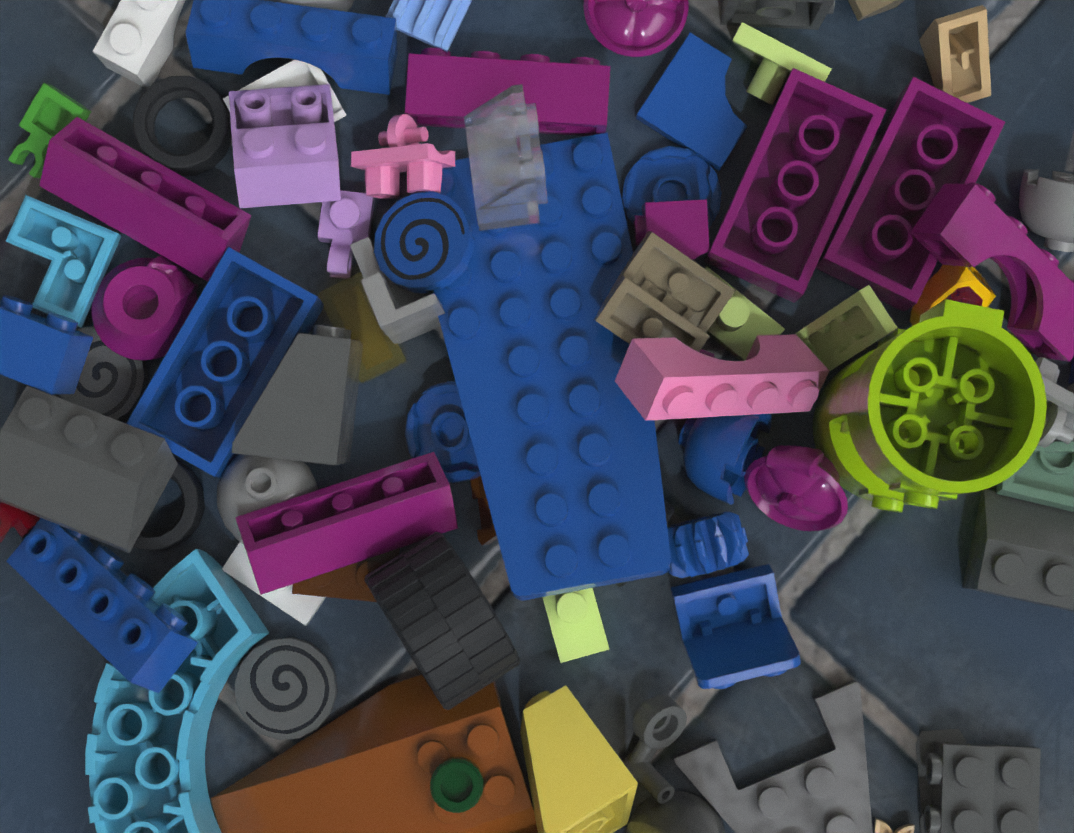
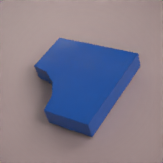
(692, 103)

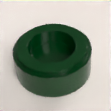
(456, 784)

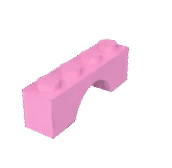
(677, 382)

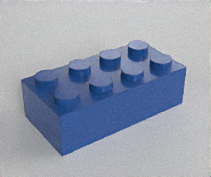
(223, 360)

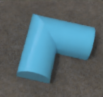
(77, 253)

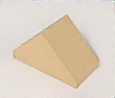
(959, 54)

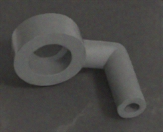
(657, 725)

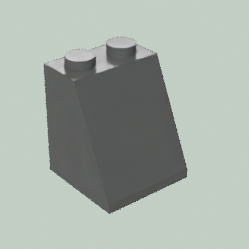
(308, 402)

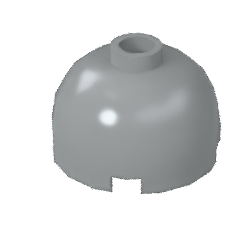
(1049, 208)
(257, 483)

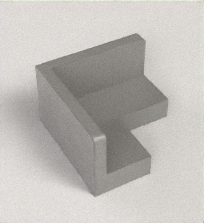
(398, 311)

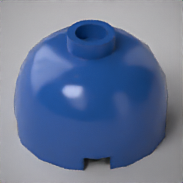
(721, 451)

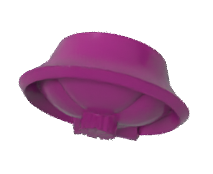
(636, 26)
(143, 307)
(797, 488)

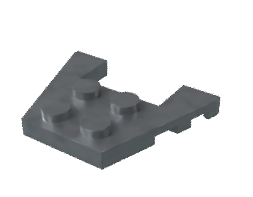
(809, 796)

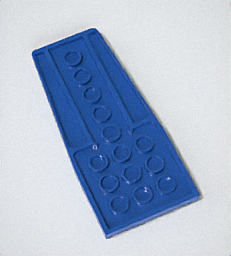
(551, 431)

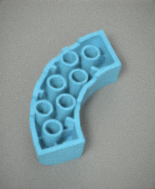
(151, 745)

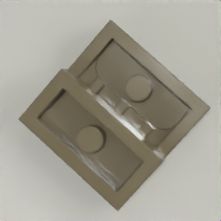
(663, 296)

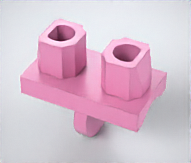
(404, 154)

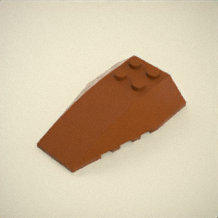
(376, 771)

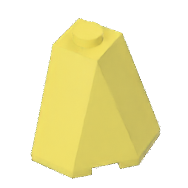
(573, 769)

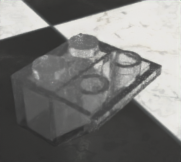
(506, 161)

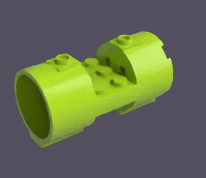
(933, 410)

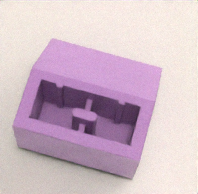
(284, 146)

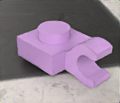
(343, 225)

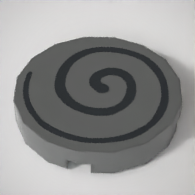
(108, 381)
(285, 688)

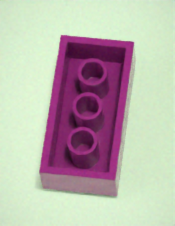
(923, 146)
(795, 186)

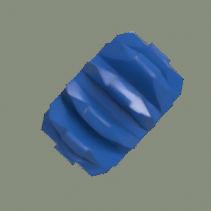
(706, 544)

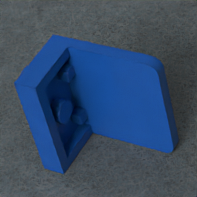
(734, 628)

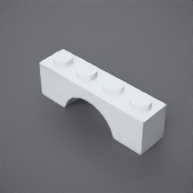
(139, 38)

